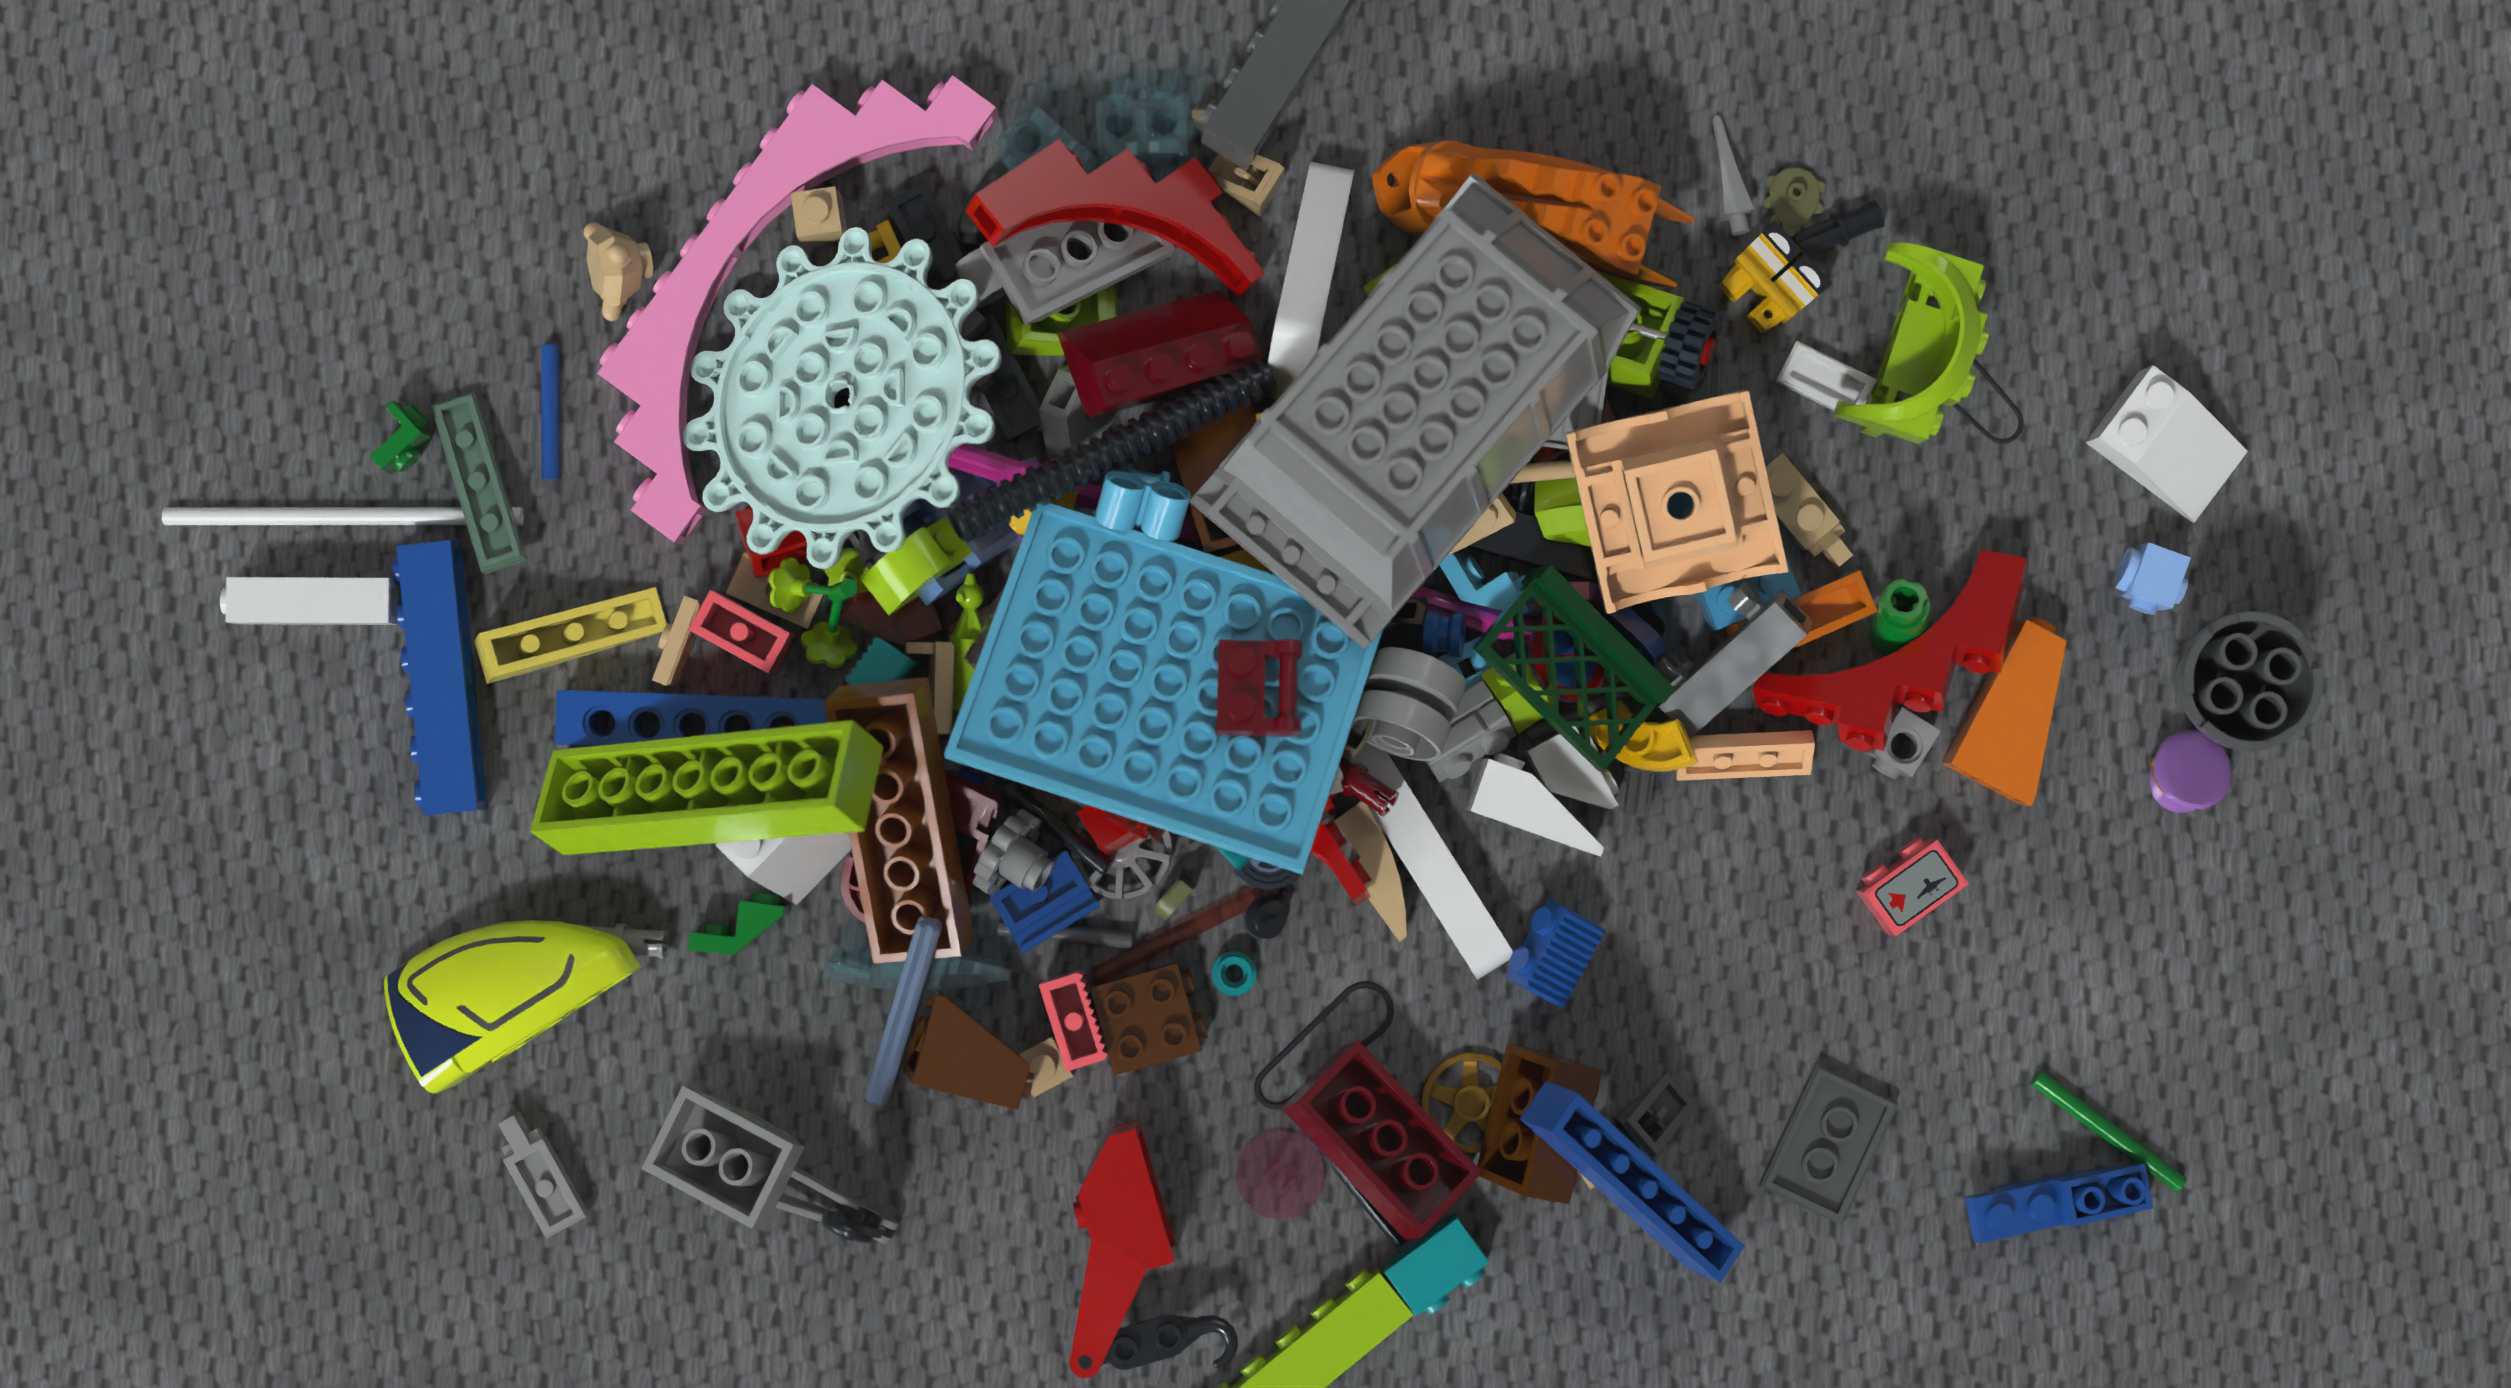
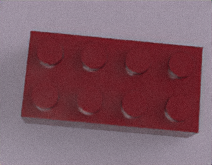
(1382, 1140)

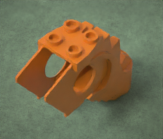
(1582, 206)

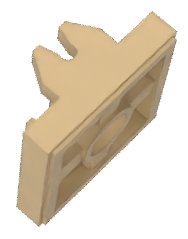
(939, 677)

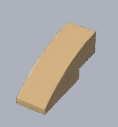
(1377, 859)

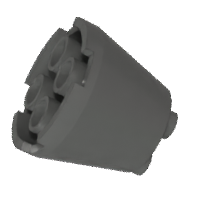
(2268, 685)

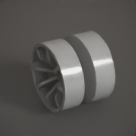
(1409, 703)

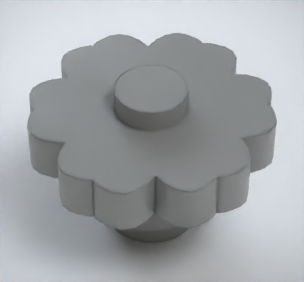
(1014, 856)

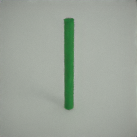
(2108, 1131)

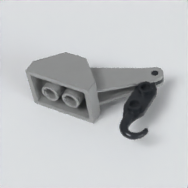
(743, 1167)

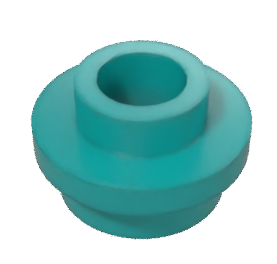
(1238, 987)

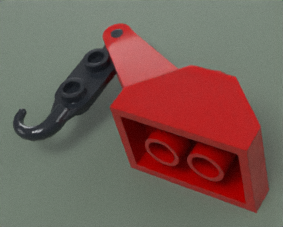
(1128, 1237)

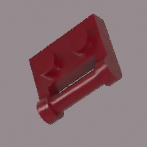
(1243, 688)

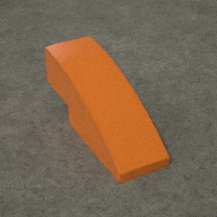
(1832, 606)

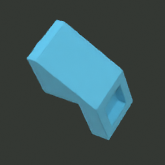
(1466, 578)

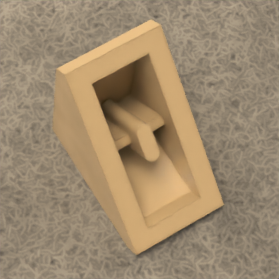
(1249, 187)

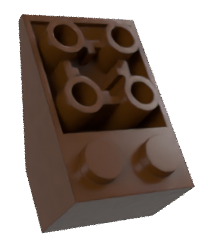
(1199, 458)

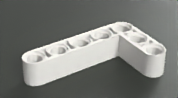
(1309, 272)

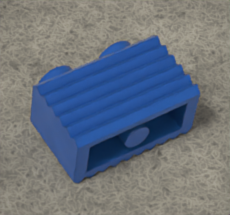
(1554, 952)

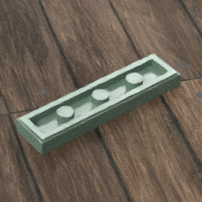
(479, 483)

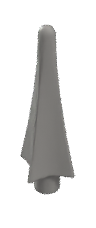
(1734, 198)

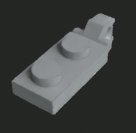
(540, 1176)

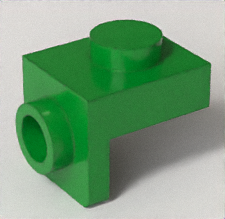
(402, 447)

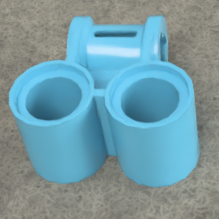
(1143, 501)

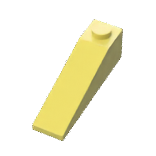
(569, 634)

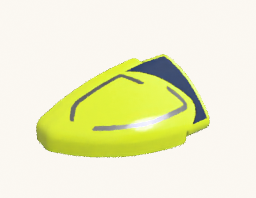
(495, 992)

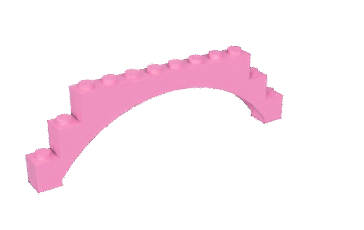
(662, 339)

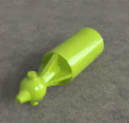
(968, 628)

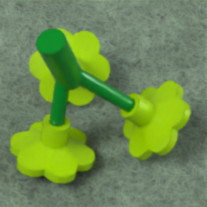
(792, 587)

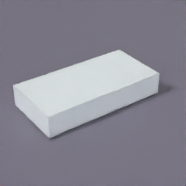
(1823, 378)

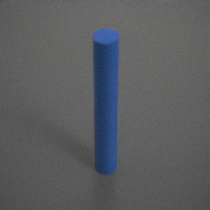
(550, 412)

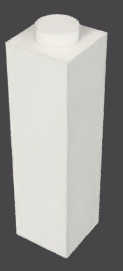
(310, 601)

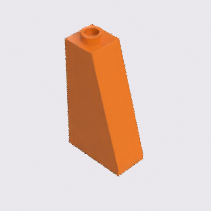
(2012, 715)

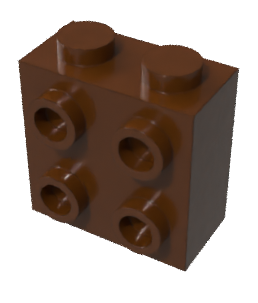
(1148, 1017)

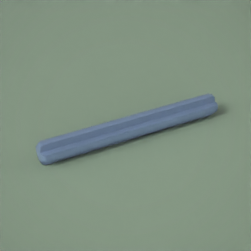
(903, 1010)

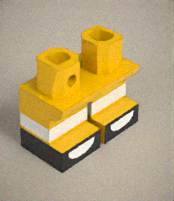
(1760, 263)

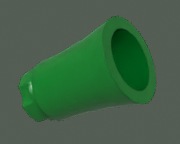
(1900, 616)

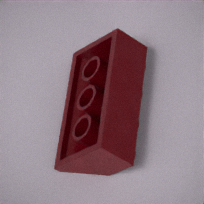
(1157, 352)

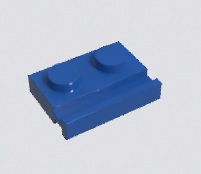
(1049, 910)

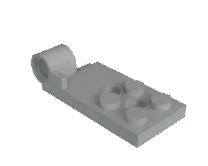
(1046, 278)

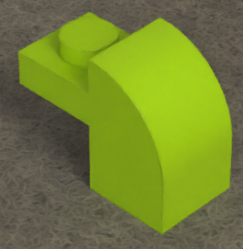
(912, 568)

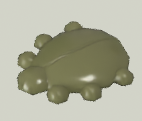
(1794, 198)

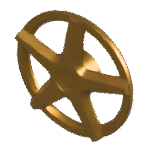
(1469, 1101)

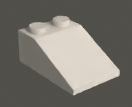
(2168, 442)
(1521, 800)

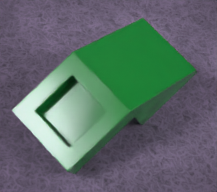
(753, 920)

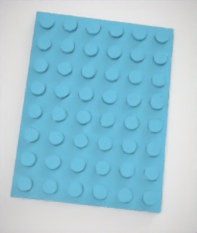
(1109, 688)

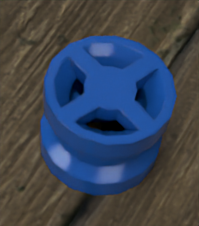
(1444, 633)

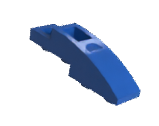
(2058, 1200)

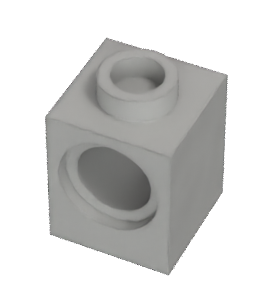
(1921, 738)

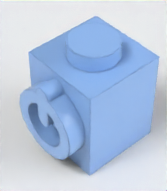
(2152, 577)

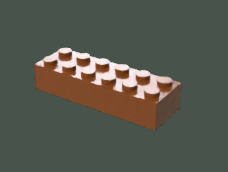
(909, 847)

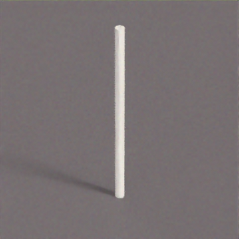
(319, 516)

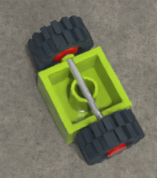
(1665, 342)

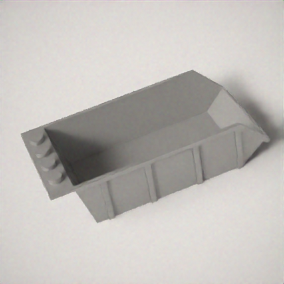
(1419, 411)

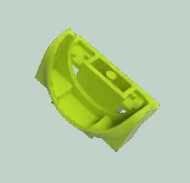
(1927, 348)

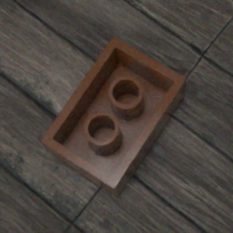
(1510, 1149)

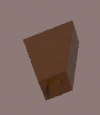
(965, 1058)

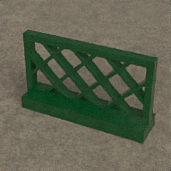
(1589, 633)

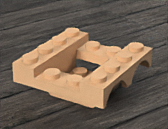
(1689, 448)

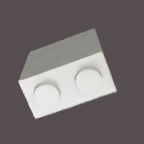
(788, 864)

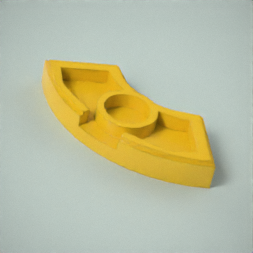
(1651, 746)

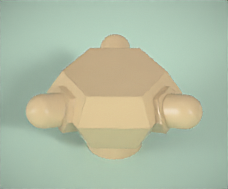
(615, 267)

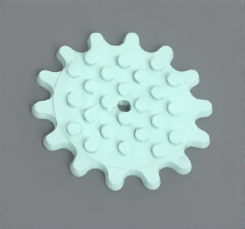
(777, 386)

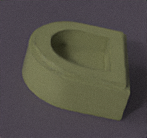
(1174, 897)

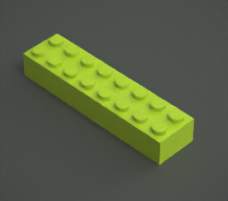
(709, 789)

